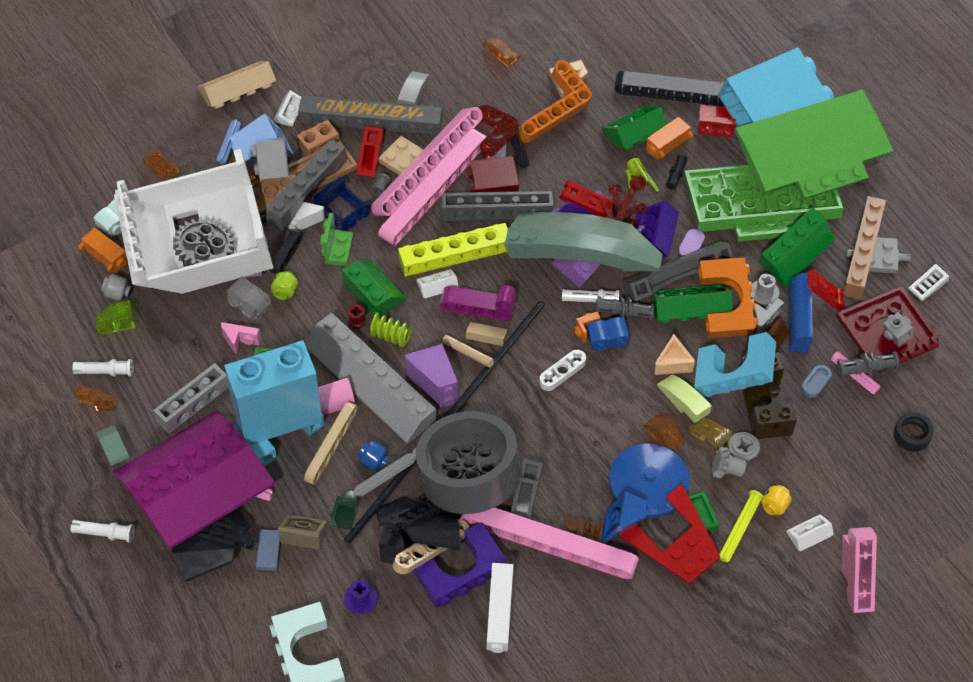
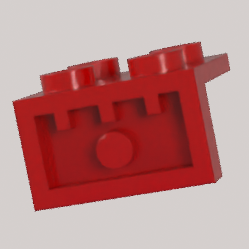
(715, 121)

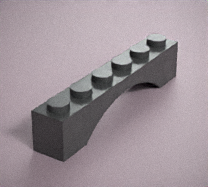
(287, 203)
(649, 282)

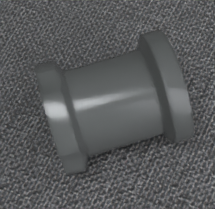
(380, 185)

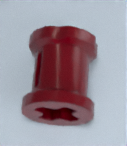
(353, 316)

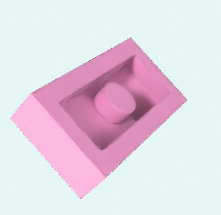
(236, 333)

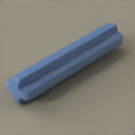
(226, 146)

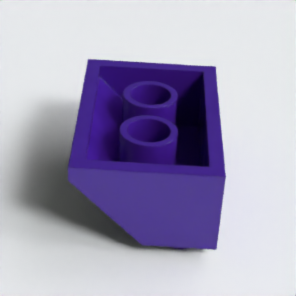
(659, 225)

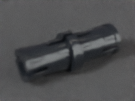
(676, 172)

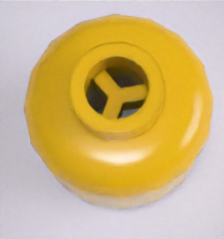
(776, 500)

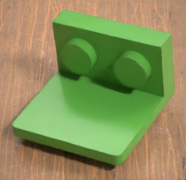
(335, 243)

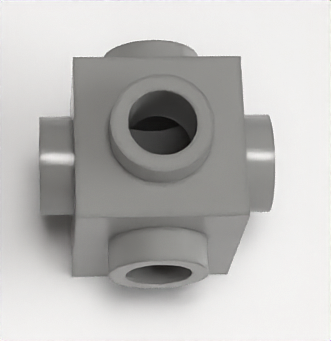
(898, 329)

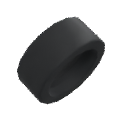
(919, 420)

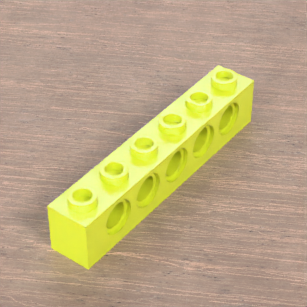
(453, 249)

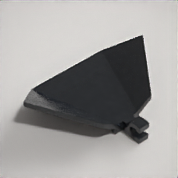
(421, 522)
(213, 546)

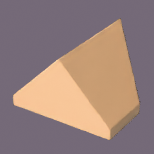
(674, 359)

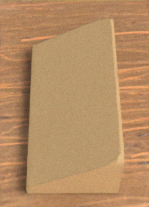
(486, 333)

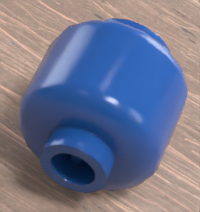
(373, 455)

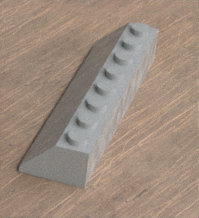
(370, 378)

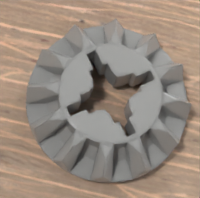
(747, 440)

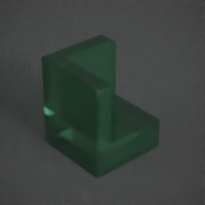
(344, 512)

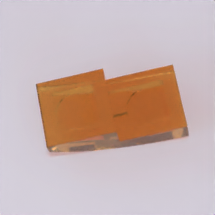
(101, 400)

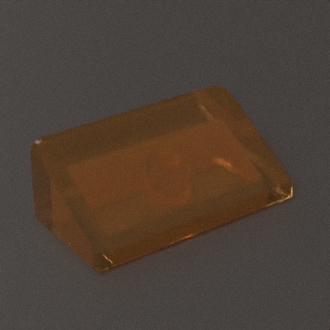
(501, 50)

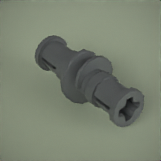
(624, 308)
(868, 364)

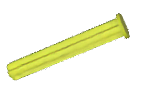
(740, 525)

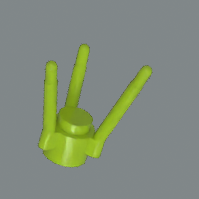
(637, 169)

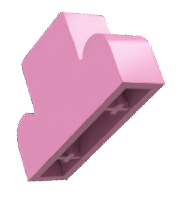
(860, 568)

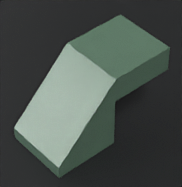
(112, 445)

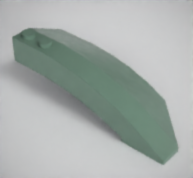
(581, 239)

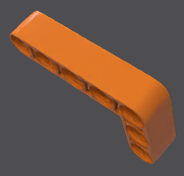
(572, 99)

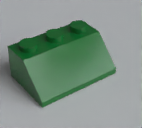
(635, 126)
(372, 287)

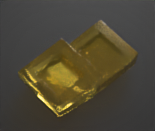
(711, 431)

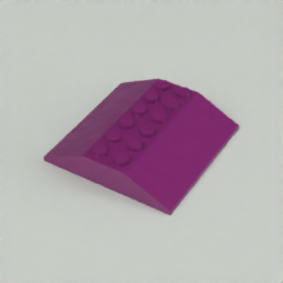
(194, 478)

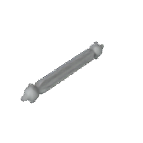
(382, 476)

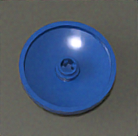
(651, 474)

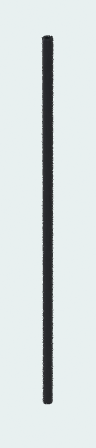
(455, 408)

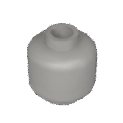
(115, 287)

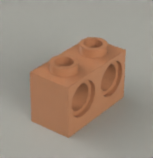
(317, 137)

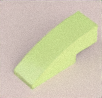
(685, 397)

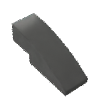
(527, 488)

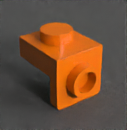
(581, 325)

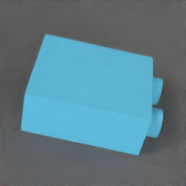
(773, 88)
(274, 392)

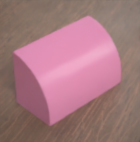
(335, 396)

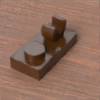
(778, 332)
(583, 528)

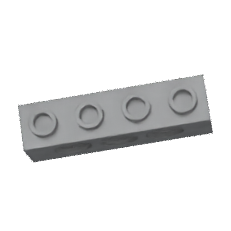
(191, 398)

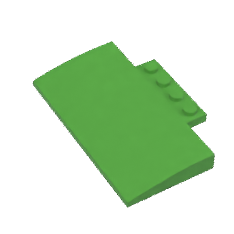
(815, 146)
(731, 200)

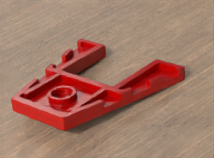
(690, 553)

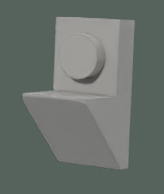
(767, 315)

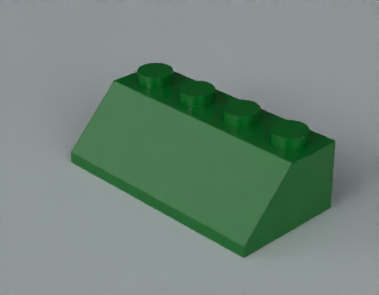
(797, 247)
(691, 302)

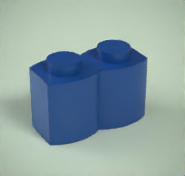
(608, 334)

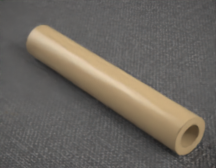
(468, 351)

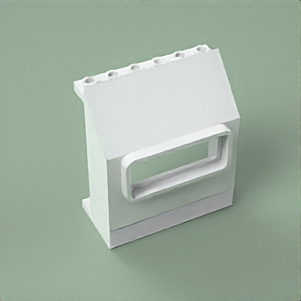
(215, 194)

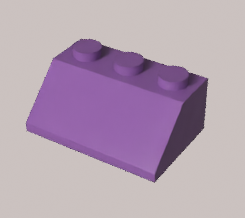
(575, 270)

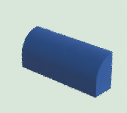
(799, 314)

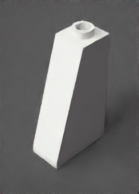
(499, 607)

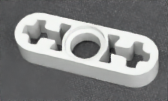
(564, 362)

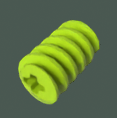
(390, 331)

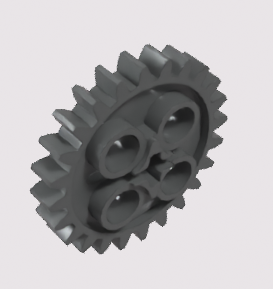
(202, 241)

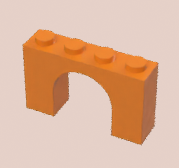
(735, 274)

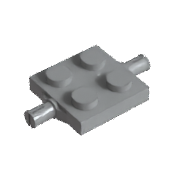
(885, 256)

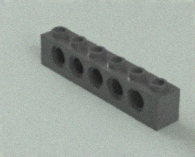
(494, 205)

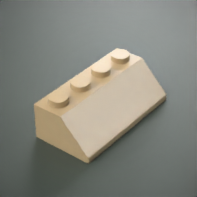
(237, 83)

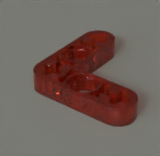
(507, 126)

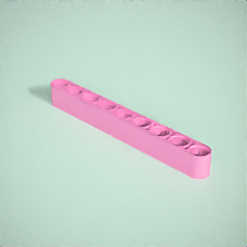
(426, 162)
(432, 188)
(556, 542)

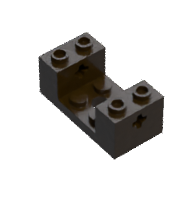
(773, 419)

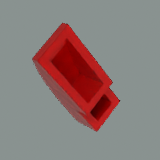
(370, 152)

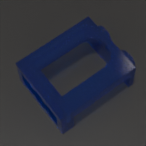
(332, 192)

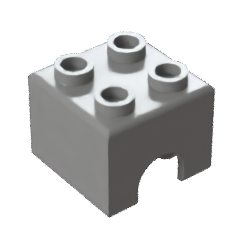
(271, 158)

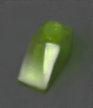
(115, 318)

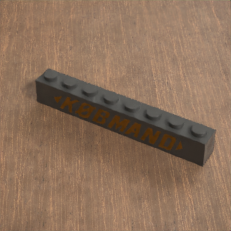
(370, 114)

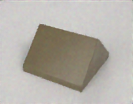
(302, 531)

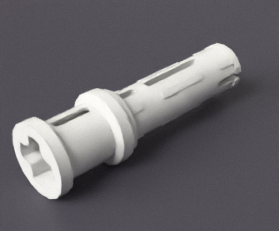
(588, 296)
(113, 367)
(111, 531)

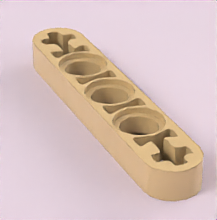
(330, 443)
(426, 552)

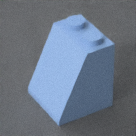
(258, 129)

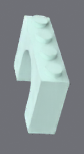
(289, 629)

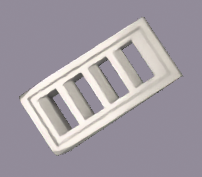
(939, 273)

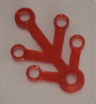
(622, 208)

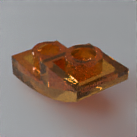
(161, 166)

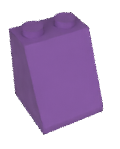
(433, 375)

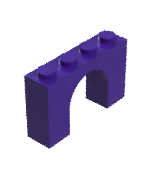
(443, 587)

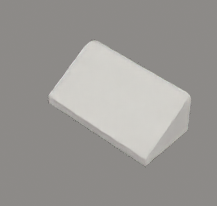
(288, 109)
(435, 283)
(810, 532)

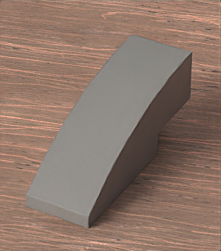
(413, 88)

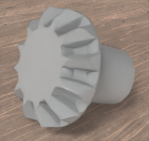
(765, 290)
(727, 464)

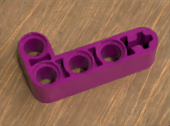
(480, 303)

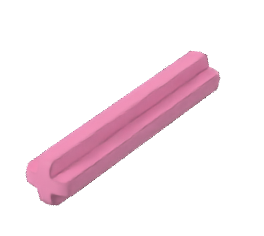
(862, 378)

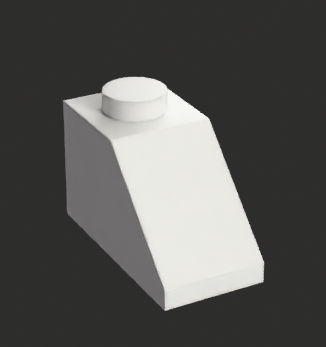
(306, 216)

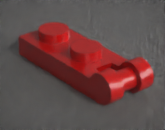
(584, 198)
(826, 290)

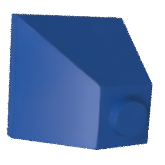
(623, 515)

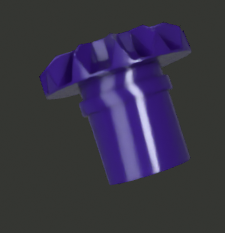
(360, 597)

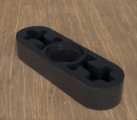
(286, 251)

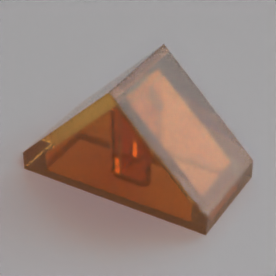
(665, 431)

